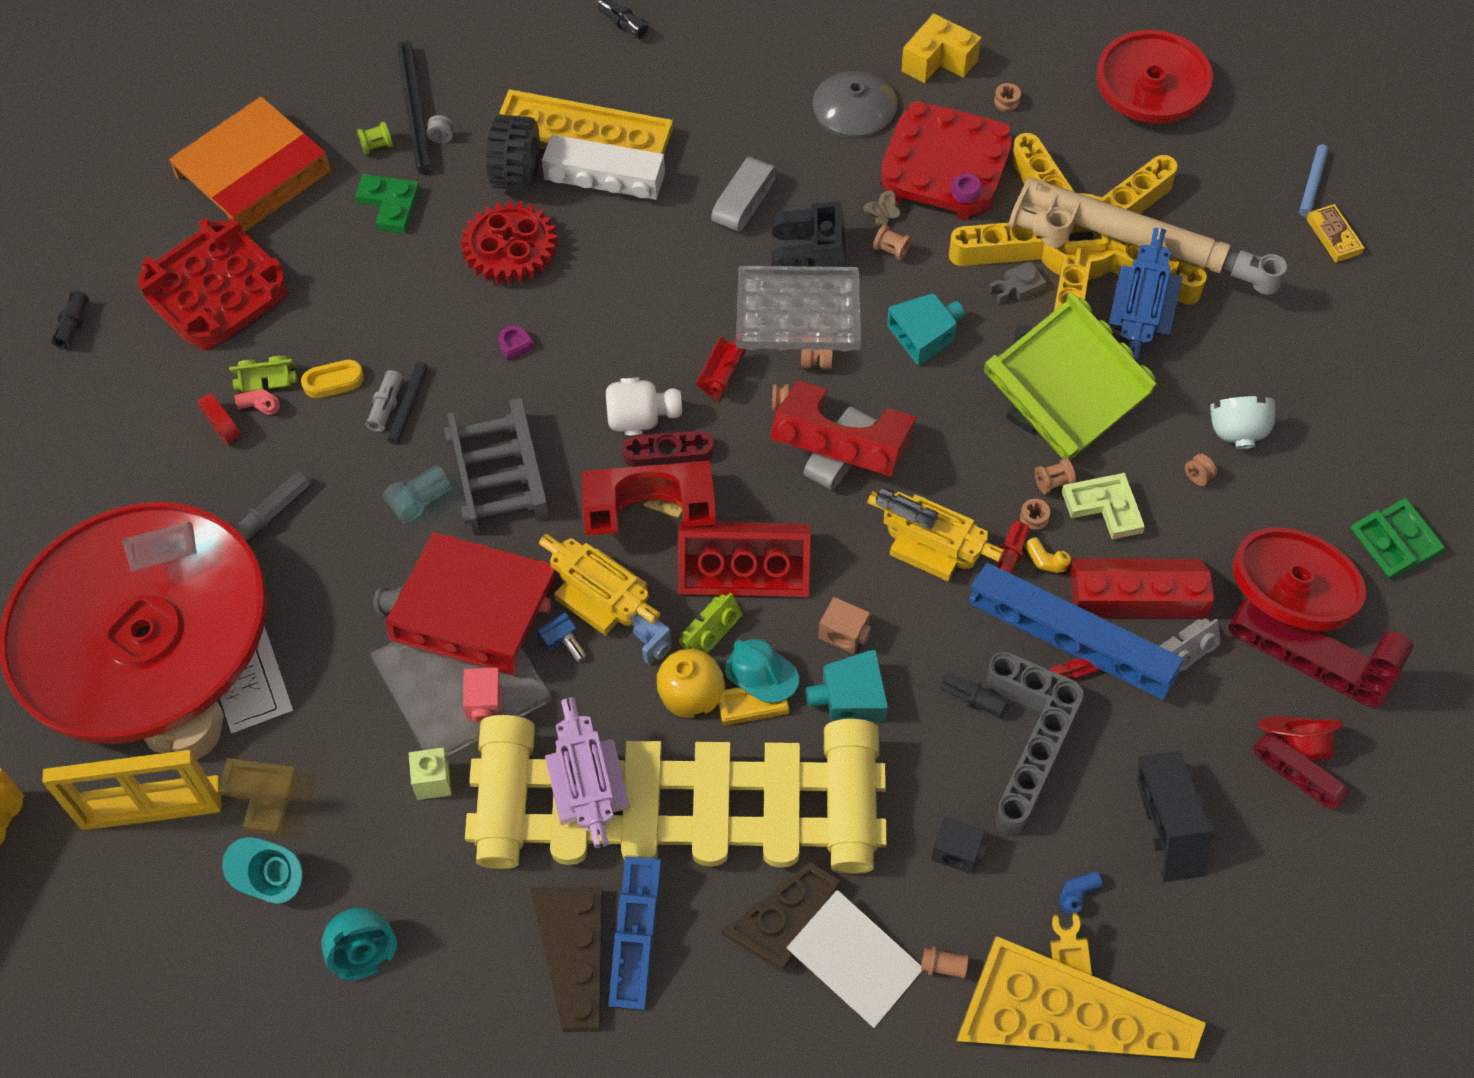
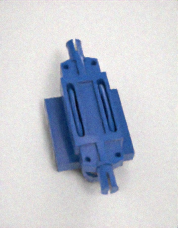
(1146, 296)

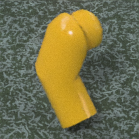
(1046, 561)

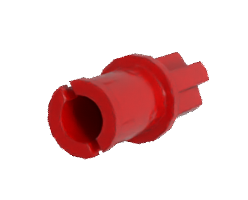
(1012, 546)

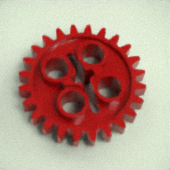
(509, 242)

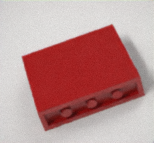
(470, 602)

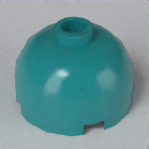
(357, 943)

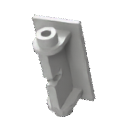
(1198, 639)

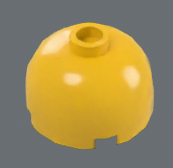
(690, 683)

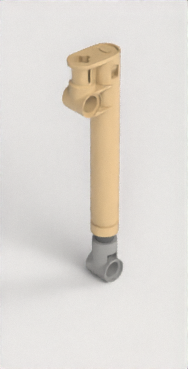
(1055, 211)

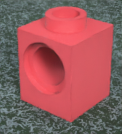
(482, 693)

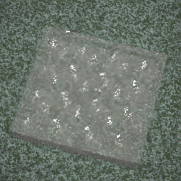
(798, 308)
(431, 693)

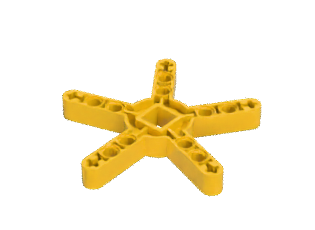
(1075, 260)

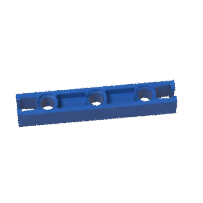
(1075, 631)

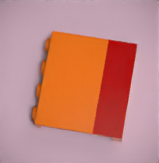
(252, 163)

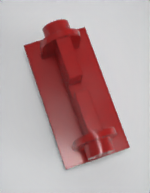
(719, 368)

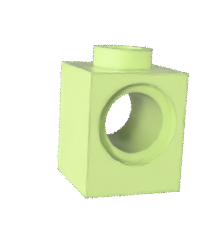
(430, 773)

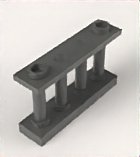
(525, 473)

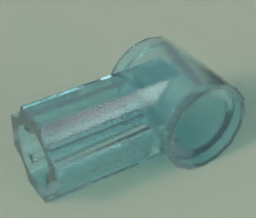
(409, 498)

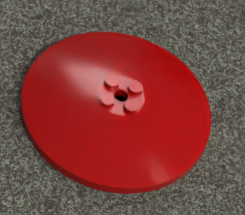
(77, 614)

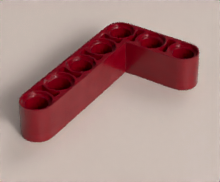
(1324, 658)

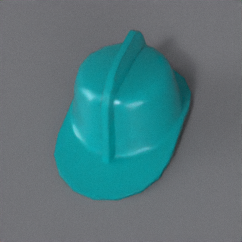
(761, 671)
(263, 869)

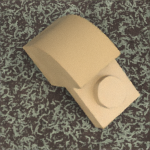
(197, 735)

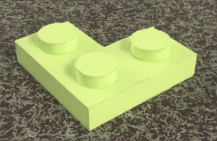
(1112, 498)

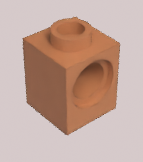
(845, 625)

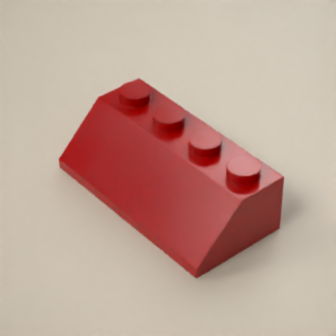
(744, 559)
(1142, 587)

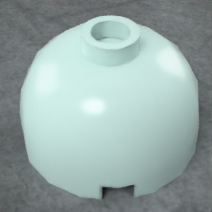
(1243, 420)

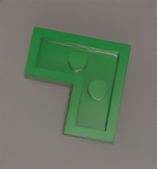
(394, 197)

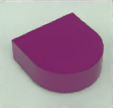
(514, 342)

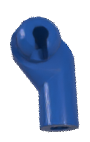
(1075, 889)

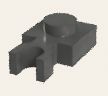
(1021, 281)

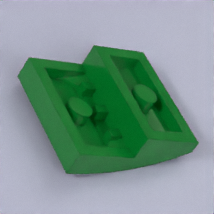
(1397, 538)

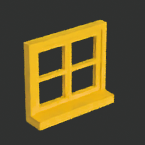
(134, 801)

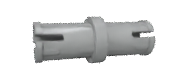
(384, 401)

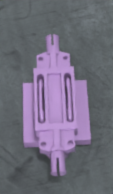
(585, 775)

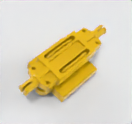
(939, 550)
(597, 586)

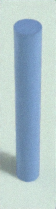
(1313, 180)

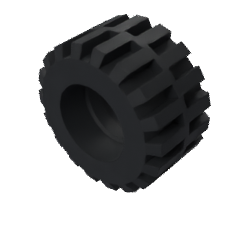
(513, 152)

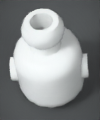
(636, 405)

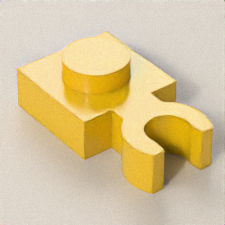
(1069, 949)

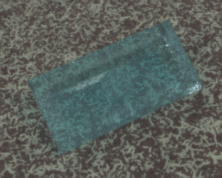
(160, 546)

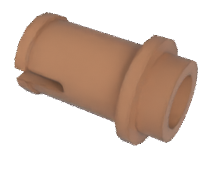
(944, 962)

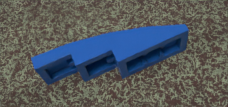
(635, 932)

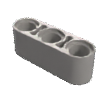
(744, 194)
(830, 471)

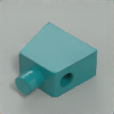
(924, 325)
(851, 689)

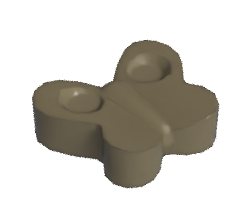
(883, 209)

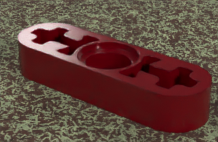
(689, 438)
(1300, 771)

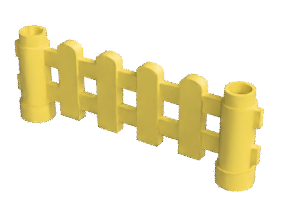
(849, 778)

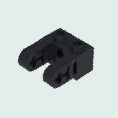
(822, 224)

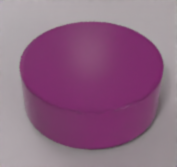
(966, 188)

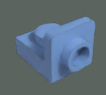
(655, 636)

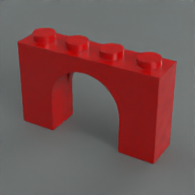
(874, 447)
(610, 490)

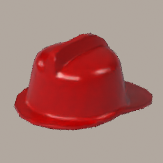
(1308, 736)

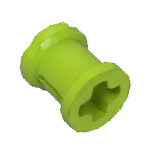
(374, 138)

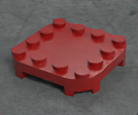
(935, 147)
(212, 283)

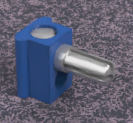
(561, 631)

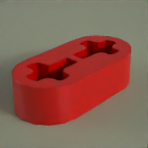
(218, 418)

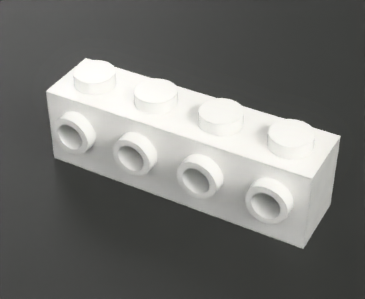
(603, 167)

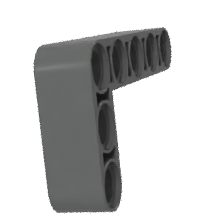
(1041, 740)

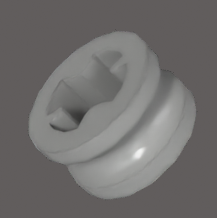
(440, 129)

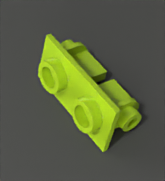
(276, 371)
(718, 620)

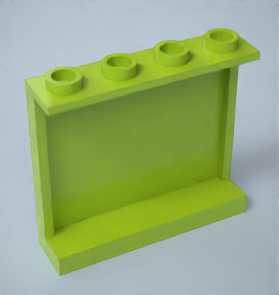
(1071, 377)

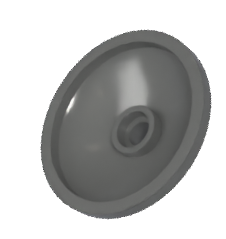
(855, 104)

